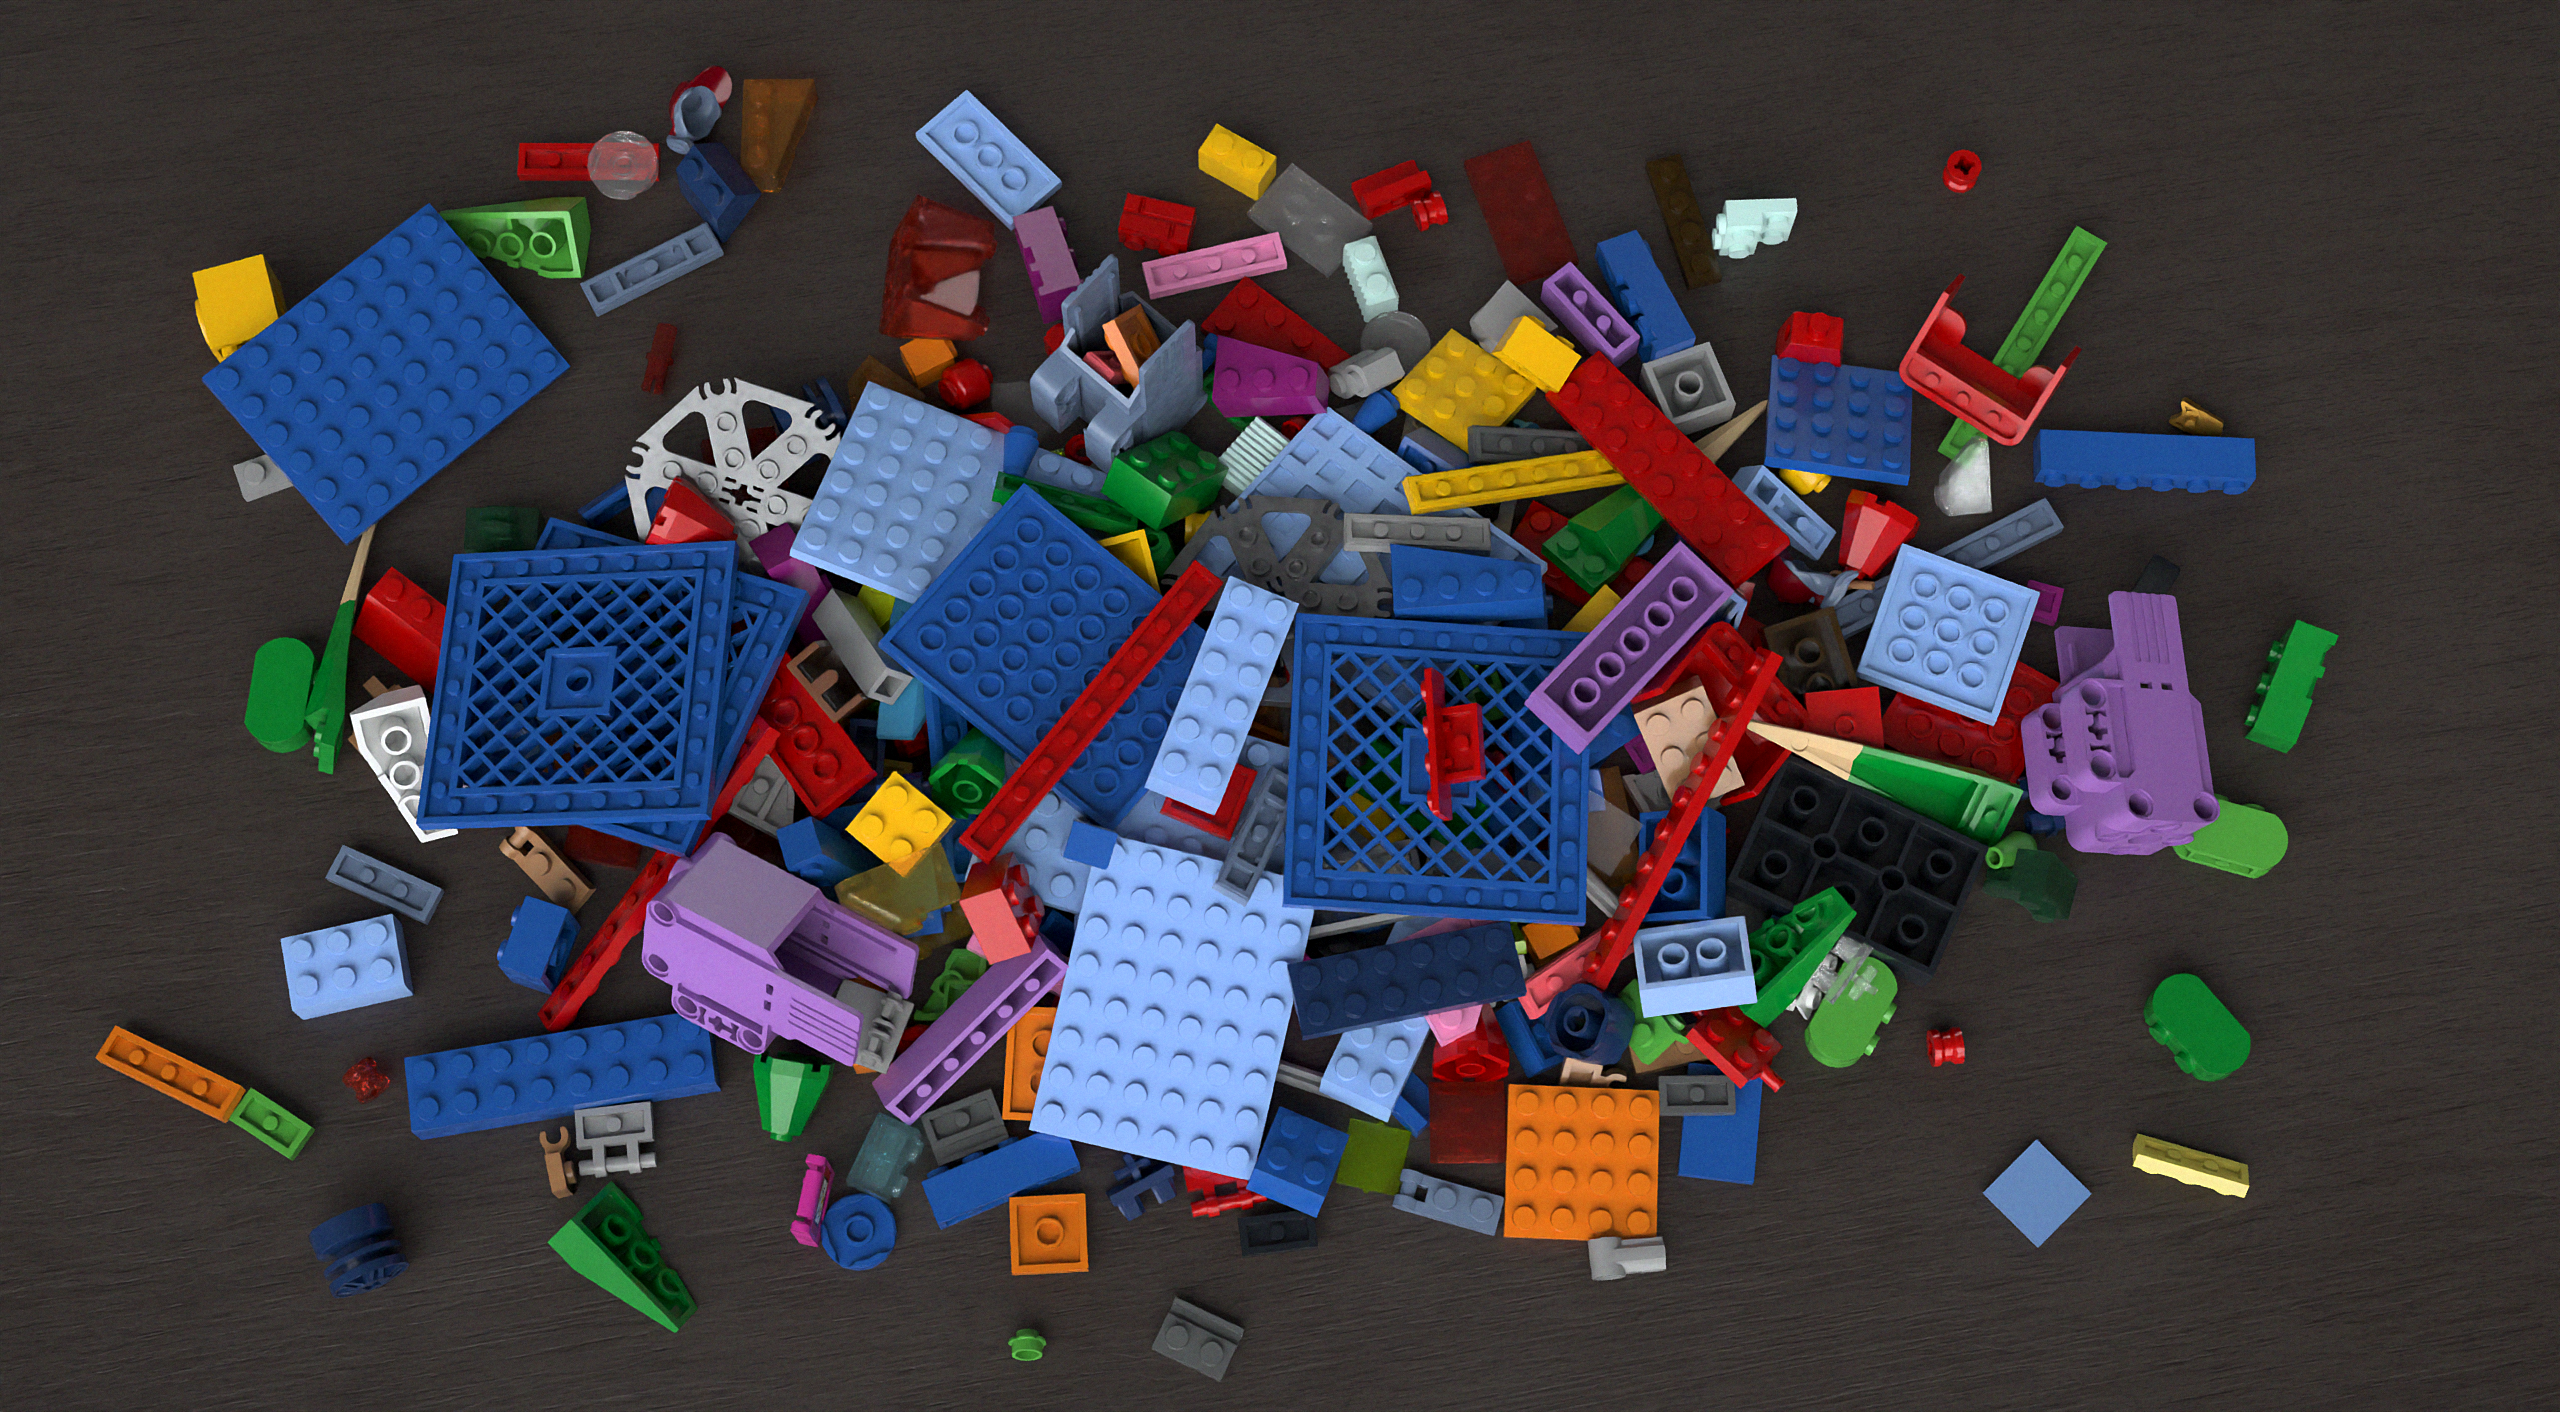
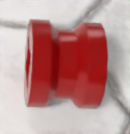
(1958, 179)
(1429, 211)
(1945, 1046)

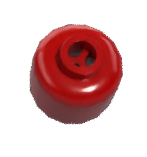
(965, 384)

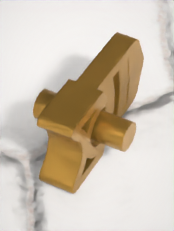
(2197, 420)

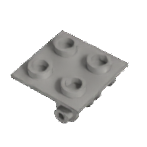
(882, 1023)

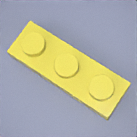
(2190, 1166)

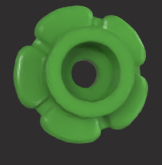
(1027, 1345)

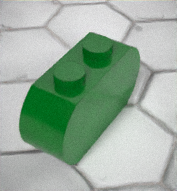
(280, 694)
(2196, 1028)

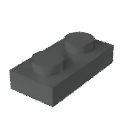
(1696, 1095)

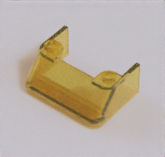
(903, 894)

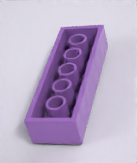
(1628, 647)

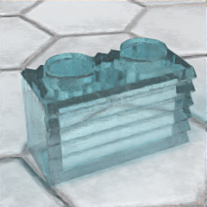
(885, 1158)

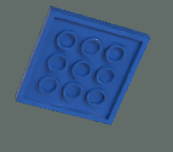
(1838, 421)

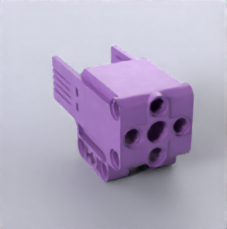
(2118, 755)
(753, 953)

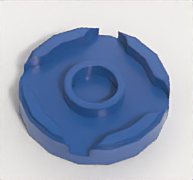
(859, 1232)

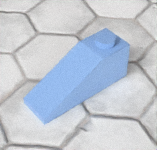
(1797, 520)

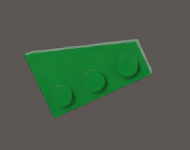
(2288, 686)

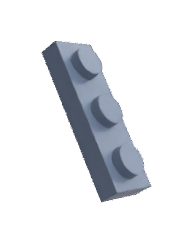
(385, 884)

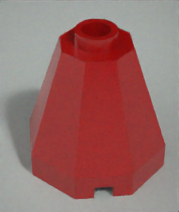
(688, 518)
(1873, 533)
(1475, 1055)

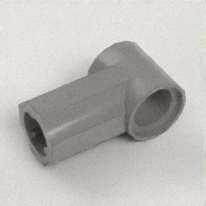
(1615, 1257)

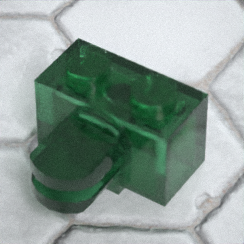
(502, 529)
(2035, 882)

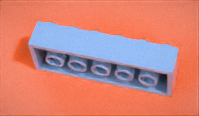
(1221, 695)
(1377, 1061)

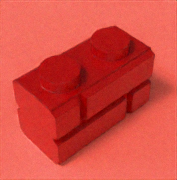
(1156, 225)

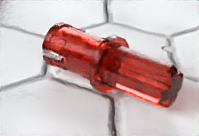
(659, 358)

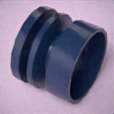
(828, 401)
(359, 1252)

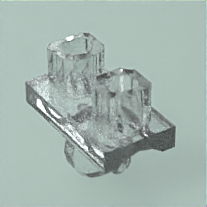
(1854, 954)

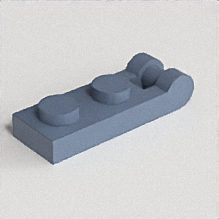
(1449, 1202)

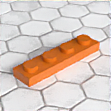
(170, 1074)

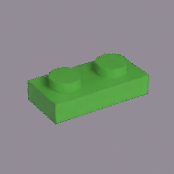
(271, 1124)

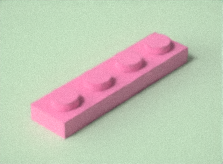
(1214, 265)

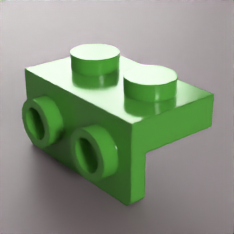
(1651, 1034)

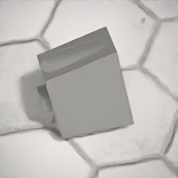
(1498, 313)

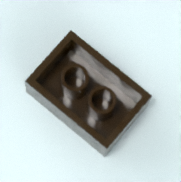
(1812, 653)

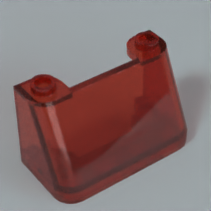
(936, 274)

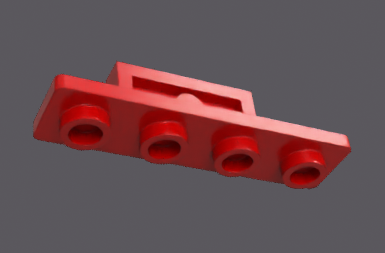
(1453, 742)

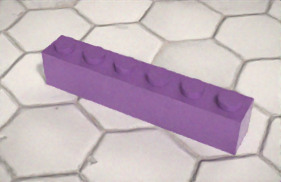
(968, 1029)

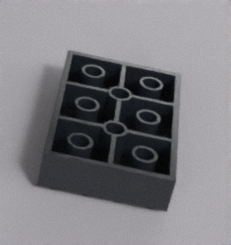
(1885, 860)

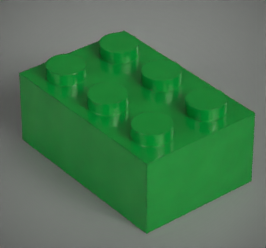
(1164, 479)

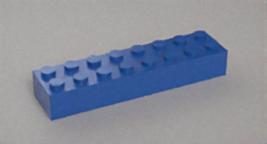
(559, 1074)

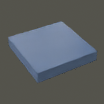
(2037, 1193)

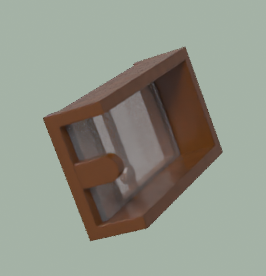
(829, 681)

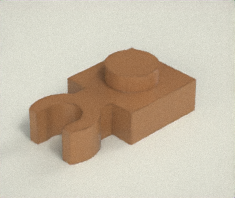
(1586, 1075)

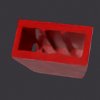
(1811, 338)

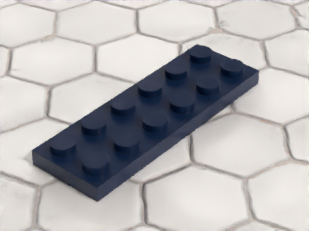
(1406, 980)

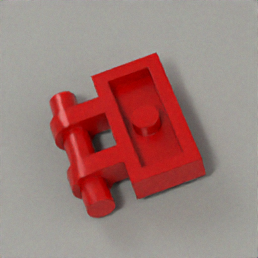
(1205, 1180)

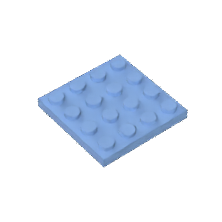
(1947, 634)

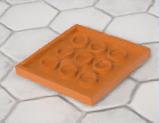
(1581, 1163)

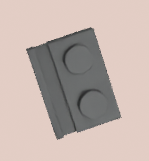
(964, 1128)
(1198, 1339)

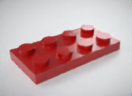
(1262, 320)

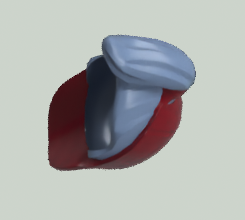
(697, 107)
(1798, 584)

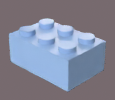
(1694, 966)
(347, 967)

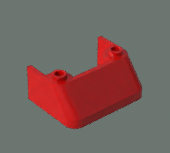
(1971, 384)
(1718, 660)

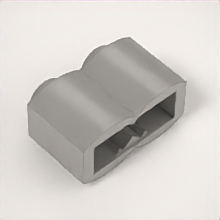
(1365, 373)

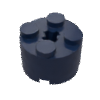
(1589, 1024)

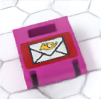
(813, 1200)

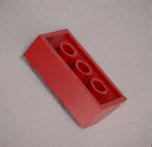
(404, 627)

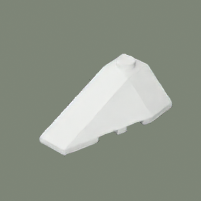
(394, 742)

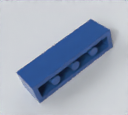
(994, 1177)

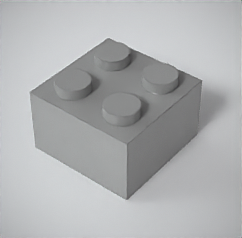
(1689, 388)

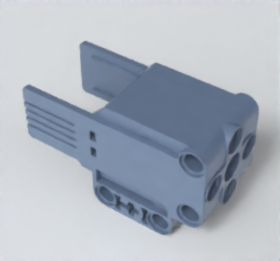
(1067, 387)

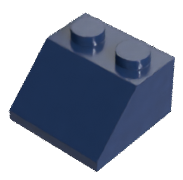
(716, 187)

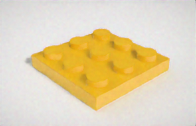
(1462, 388)

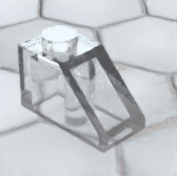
(1966, 481)

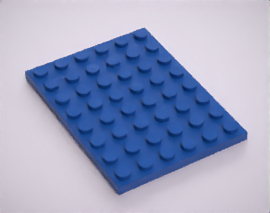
(386, 374)
(1022, 634)

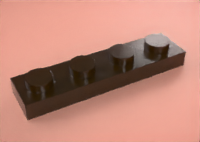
(1683, 222)

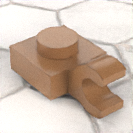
(560, 1171)

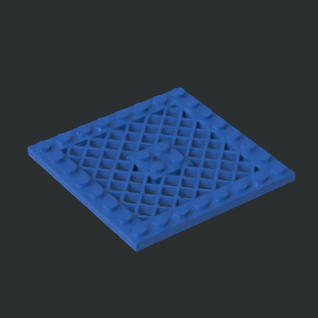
(483, 580)
(750, 675)
(1312, 887)

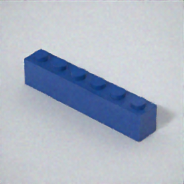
(2144, 461)

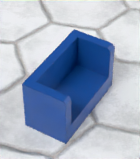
(1090, 844)

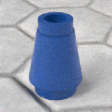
(1376, 411)
(1019, 450)

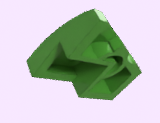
(961, 972)

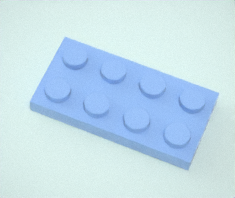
(988, 159)

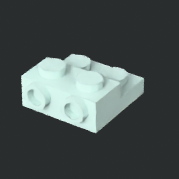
(1752, 221)

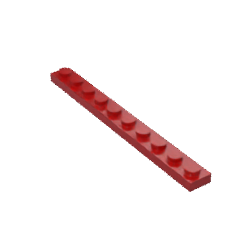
(1090, 713)
(1687, 805)
(630, 912)

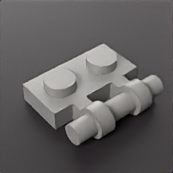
(615, 1127)

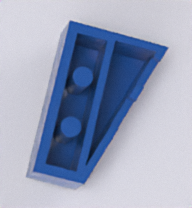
(821, 856)

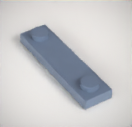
(652, 269)
(1254, 840)

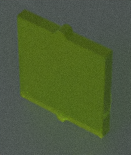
(1373, 1157)

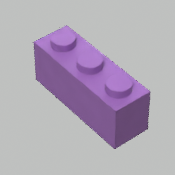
(1589, 315)

